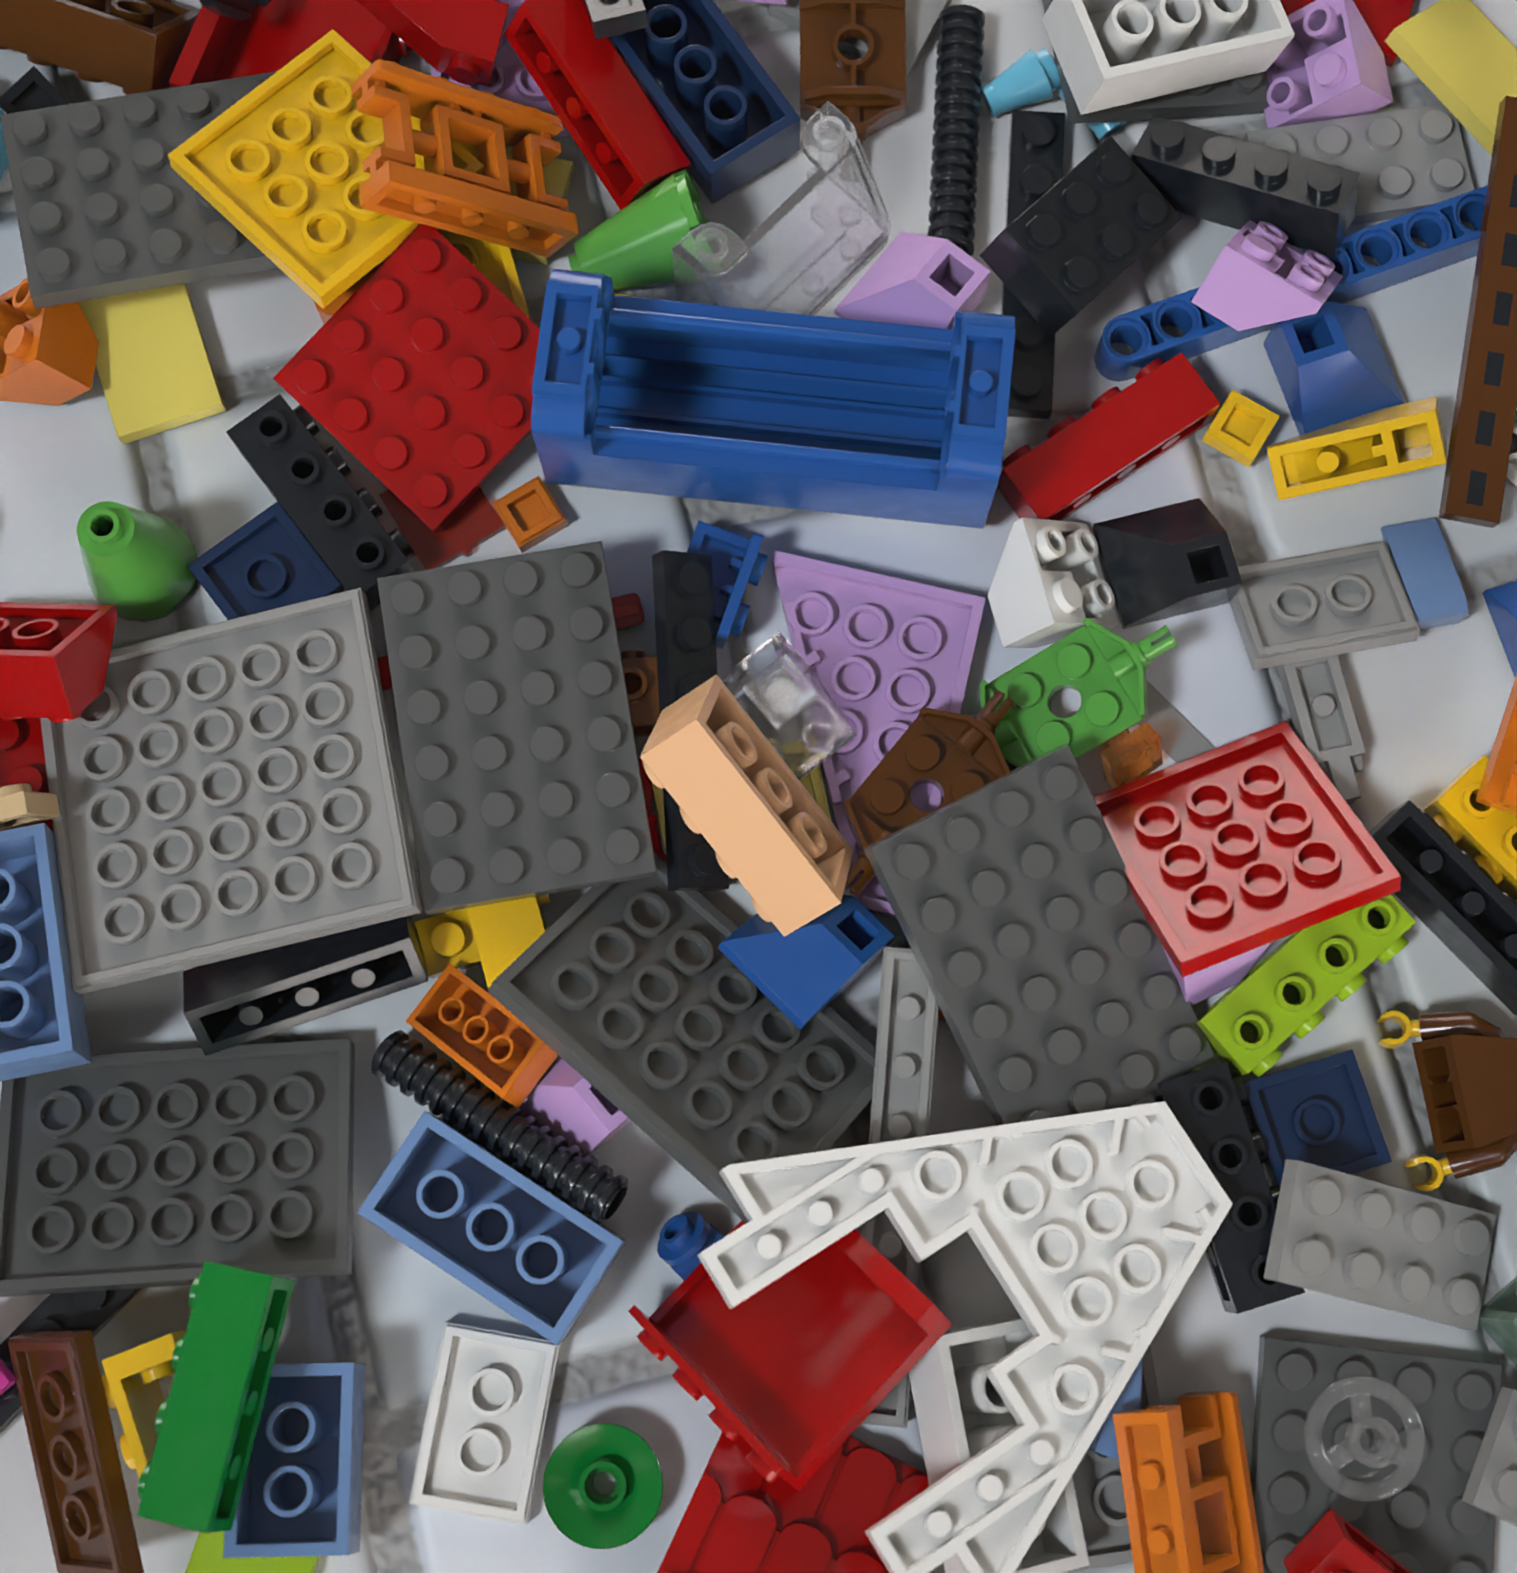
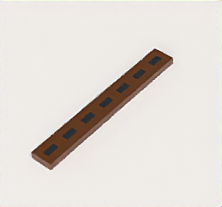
(1489, 358)

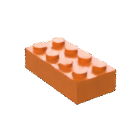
(482, 1036)

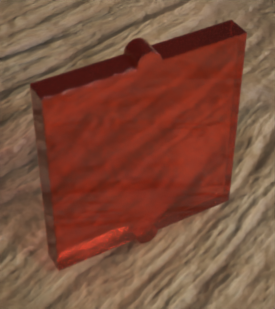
(459, 535)

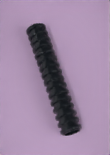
(956, 125)
(501, 1127)

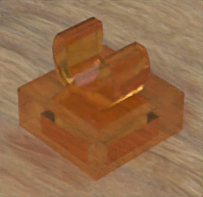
(1131, 755)

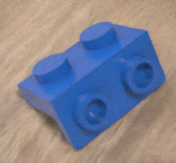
(734, 564)

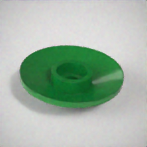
(594, 1517)

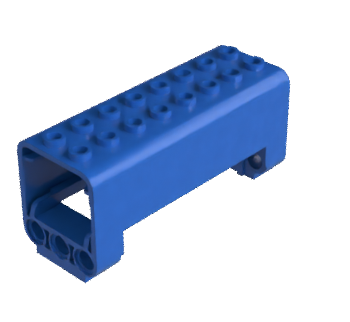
(770, 405)

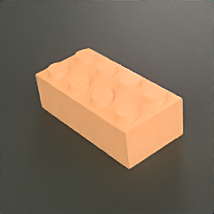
(748, 806)

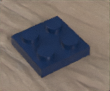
(263, 567)
(1317, 1117)

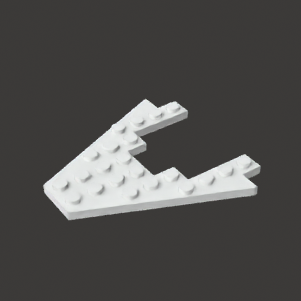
(1085, 1231)

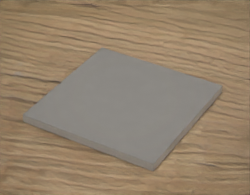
(229, 795)

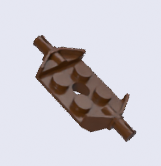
(865, 89)
(939, 749)

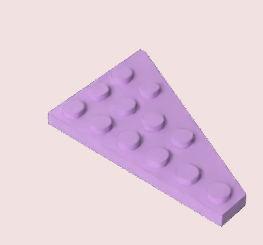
(882, 656)

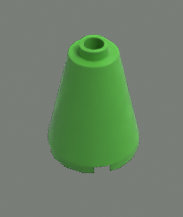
(639, 239)
(135, 560)

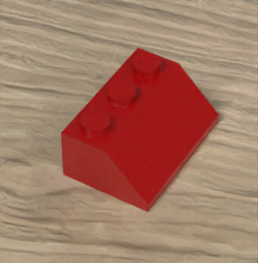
(53, 658)

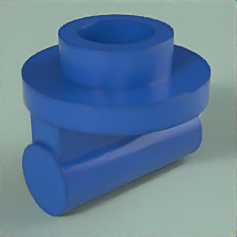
(684, 1239)

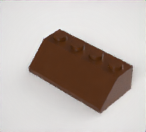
(101, 40)

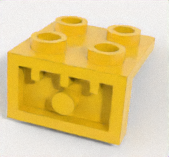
(135, 1392)

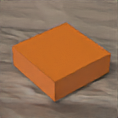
(530, 514)

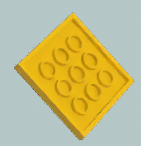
(292, 168)

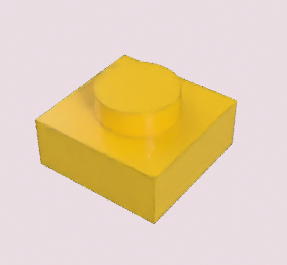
(1240, 428)
(447, 940)

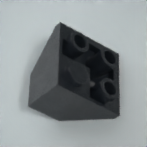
(1167, 562)

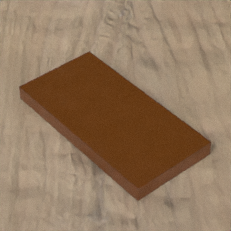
(75, 1452)

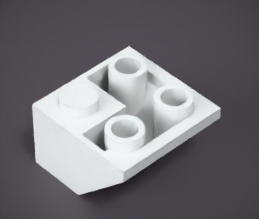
(1049, 584)

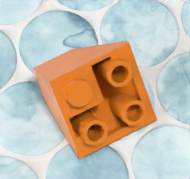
(44, 351)

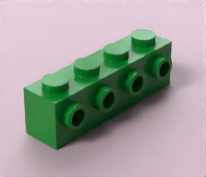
(214, 1398)

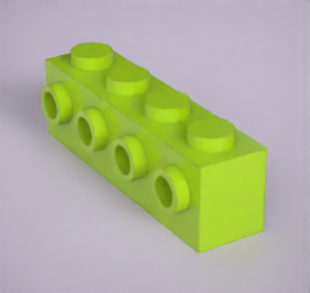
(1297, 980)

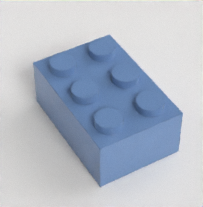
(304, 1466)

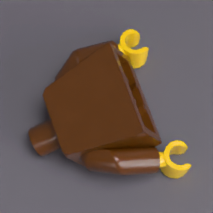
(1467, 1090)

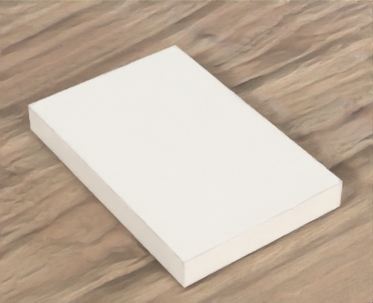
(485, 1423)

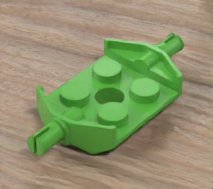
(1094, 663)

